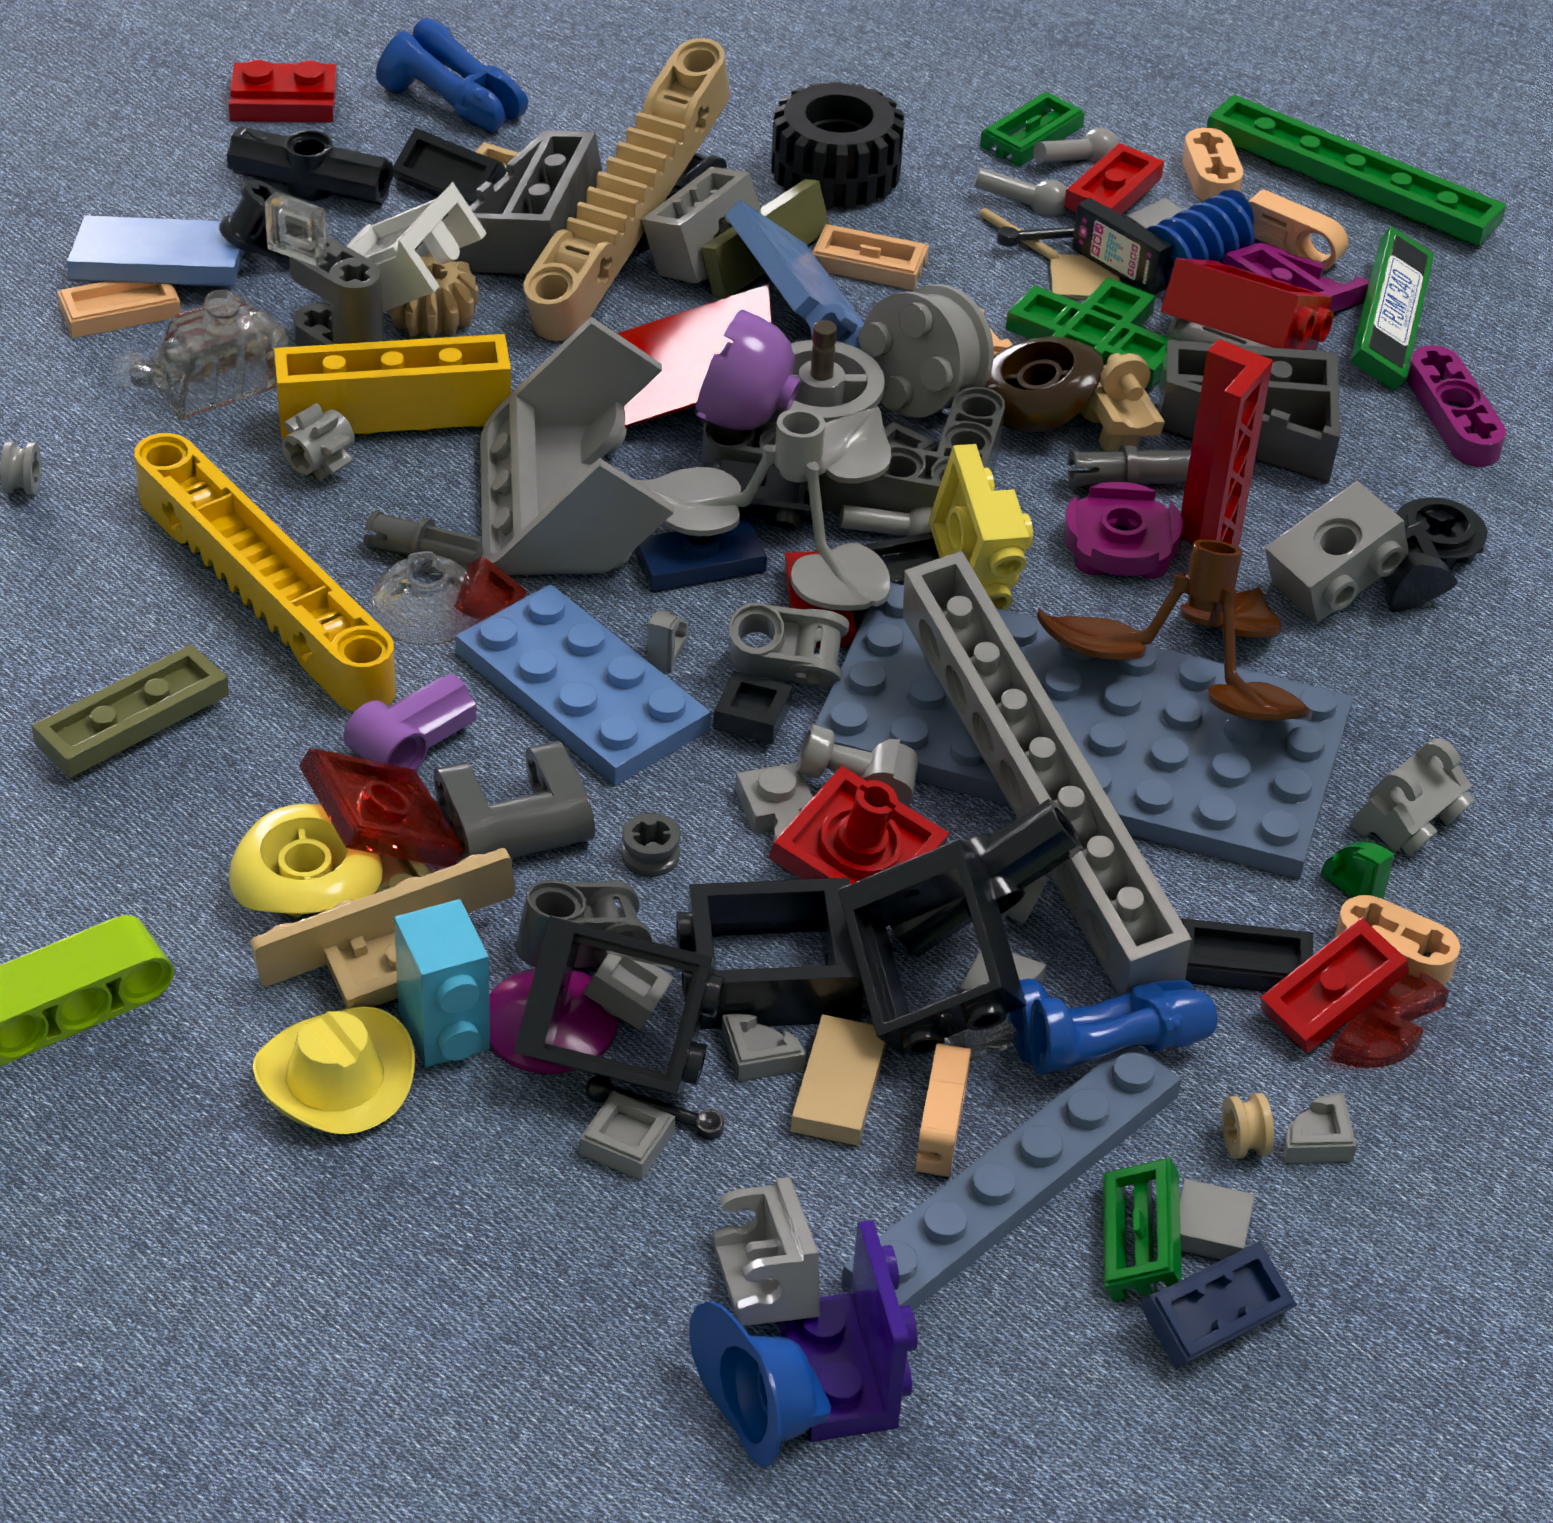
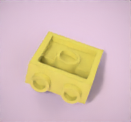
(981, 524)

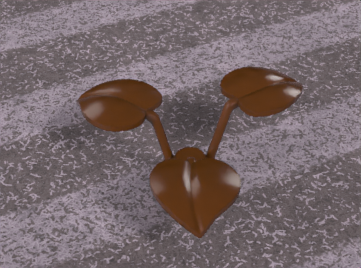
(1210, 603)

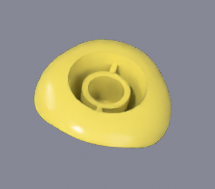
(299, 864)
(338, 1069)

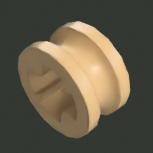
(1247, 1125)

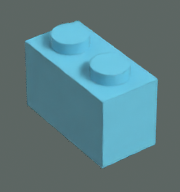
(442, 983)

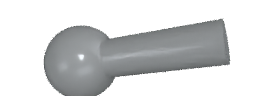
(1091, 147)
(1044, 198)
(886, 521)

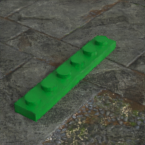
(1358, 170)

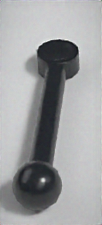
(1010, 236)
(708, 1122)

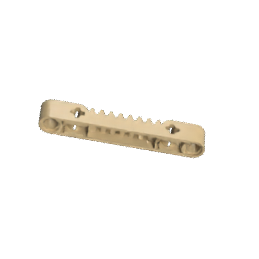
(588, 255)

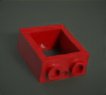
(1247, 305)

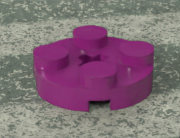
(1142, 550)

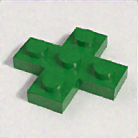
(1106, 321)

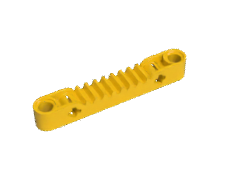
(313, 614)

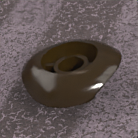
(1044, 381)

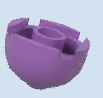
(748, 376)

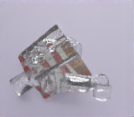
(208, 356)

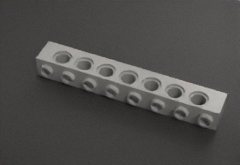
(1038, 760)

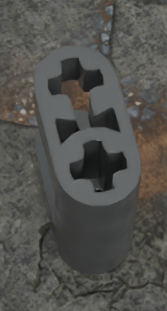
(355, 296)
(548, 819)

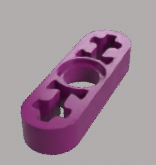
(1458, 386)

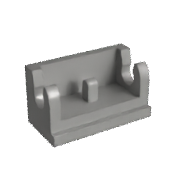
(771, 1260)

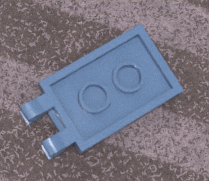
(796, 273)

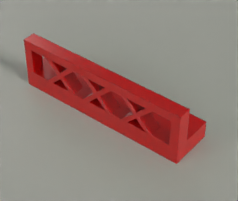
(1224, 443)

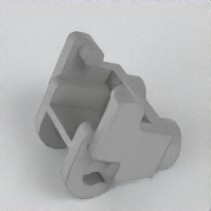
(1414, 797)

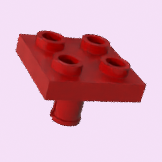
(853, 831)

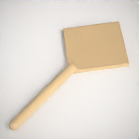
(1070, 274)

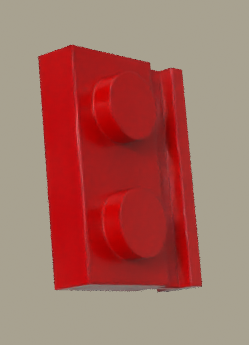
(283, 92)

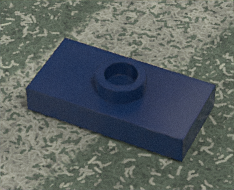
(685, 560)
(1217, 1305)

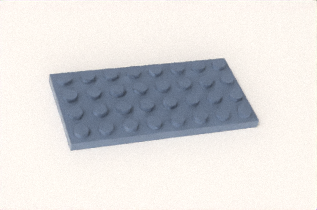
(1143, 724)

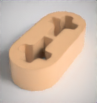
(1211, 162)
(1407, 933)

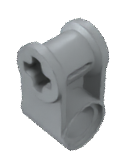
(793, 643)

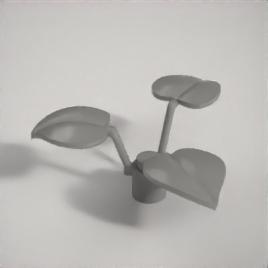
(805, 446)

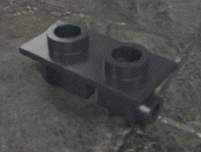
(778, 500)

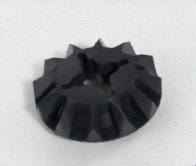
(1448, 517)

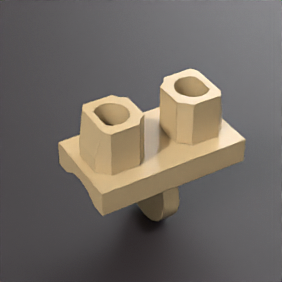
(1123, 403)

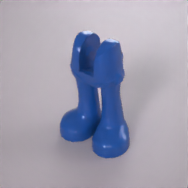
(482, 98)
(1150, 1015)

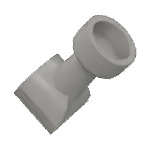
(887, 763)

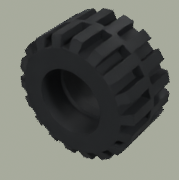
(842, 139)

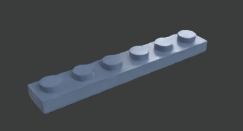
(1024, 1172)

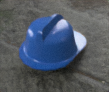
(756, 1382)

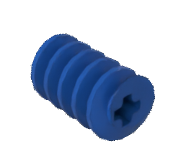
(1208, 228)

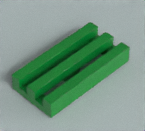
(1054, 126)
(1146, 1270)

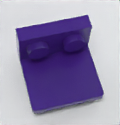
(860, 1344)

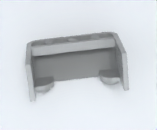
(543, 475)

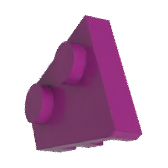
(1297, 271)

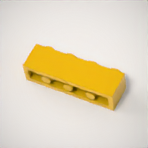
(397, 382)

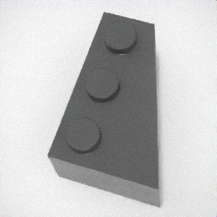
(532, 201)
(1299, 412)

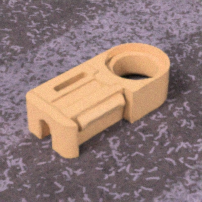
(1290, 227)
(943, 1110)

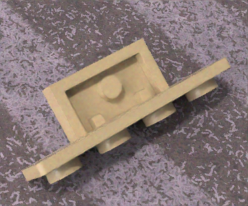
(359, 934)

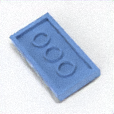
(583, 684)

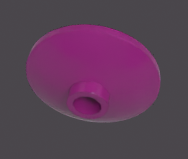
(581, 1028)

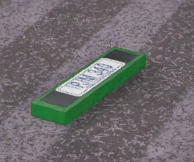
(1392, 308)

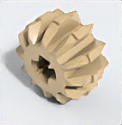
(444, 309)

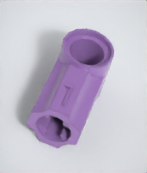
(412, 725)

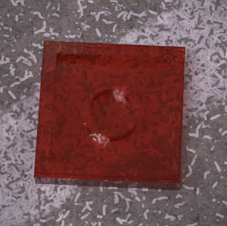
(380, 808)

